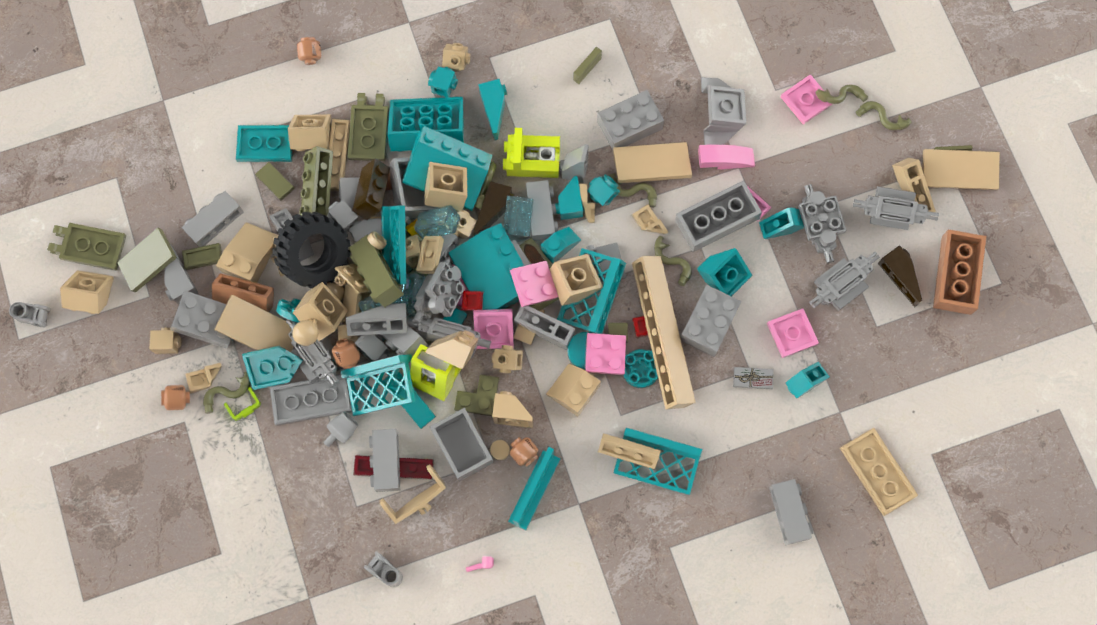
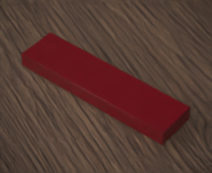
(409, 467)

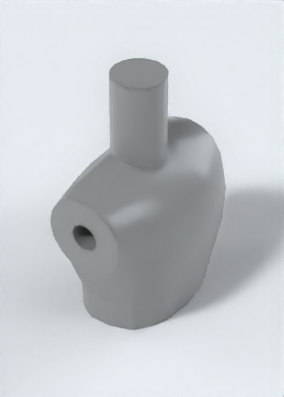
(341, 428)

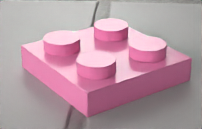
(803, 100)
(534, 283)
(494, 326)
(792, 333)
(605, 354)

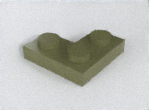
(482, 401)

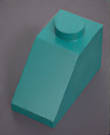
(569, 201)
(782, 223)
(559, 244)
(807, 380)

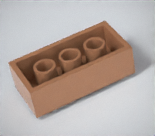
(959, 272)

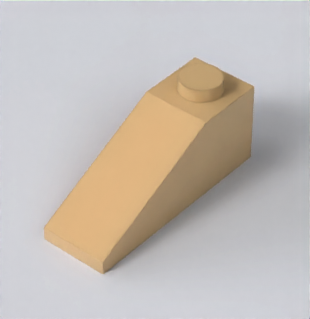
(911, 178)

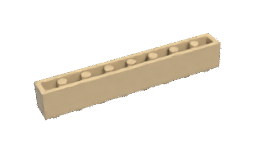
(663, 332)

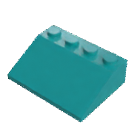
(410, 116)
(442, 149)
(486, 266)

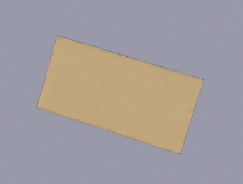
(652, 162)
(961, 169)
(253, 326)
(878, 471)

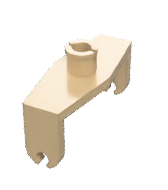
(419, 502)

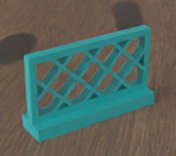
(394, 233)
(604, 299)
(372, 370)
(668, 446)
(534, 489)

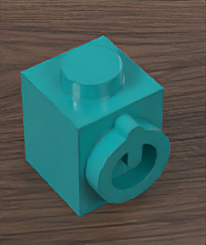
(442, 81)
(603, 190)

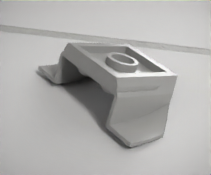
(726, 111)

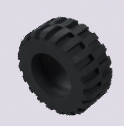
(290, 242)

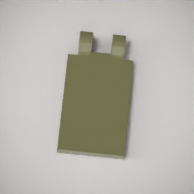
(368, 129)
(88, 245)

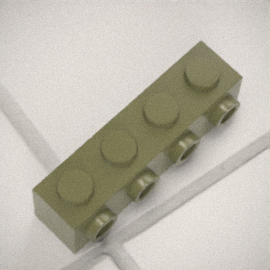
(316, 181)
(376, 272)

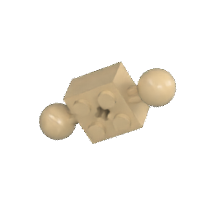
(319, 313)

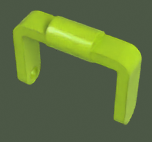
(247, 411)

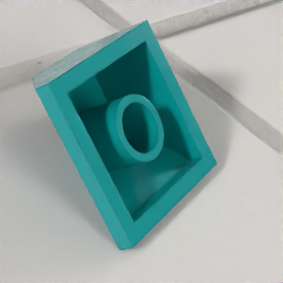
(725, 271)

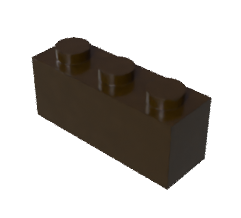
(371, 189)

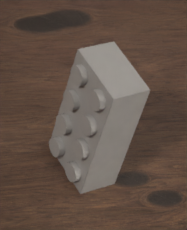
(718, 216)

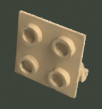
(350, 275)

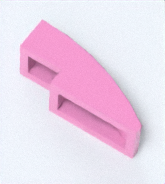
(725, 156)

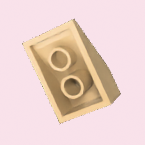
(247, 253)

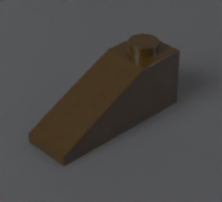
(493, 206)
(901, 271)

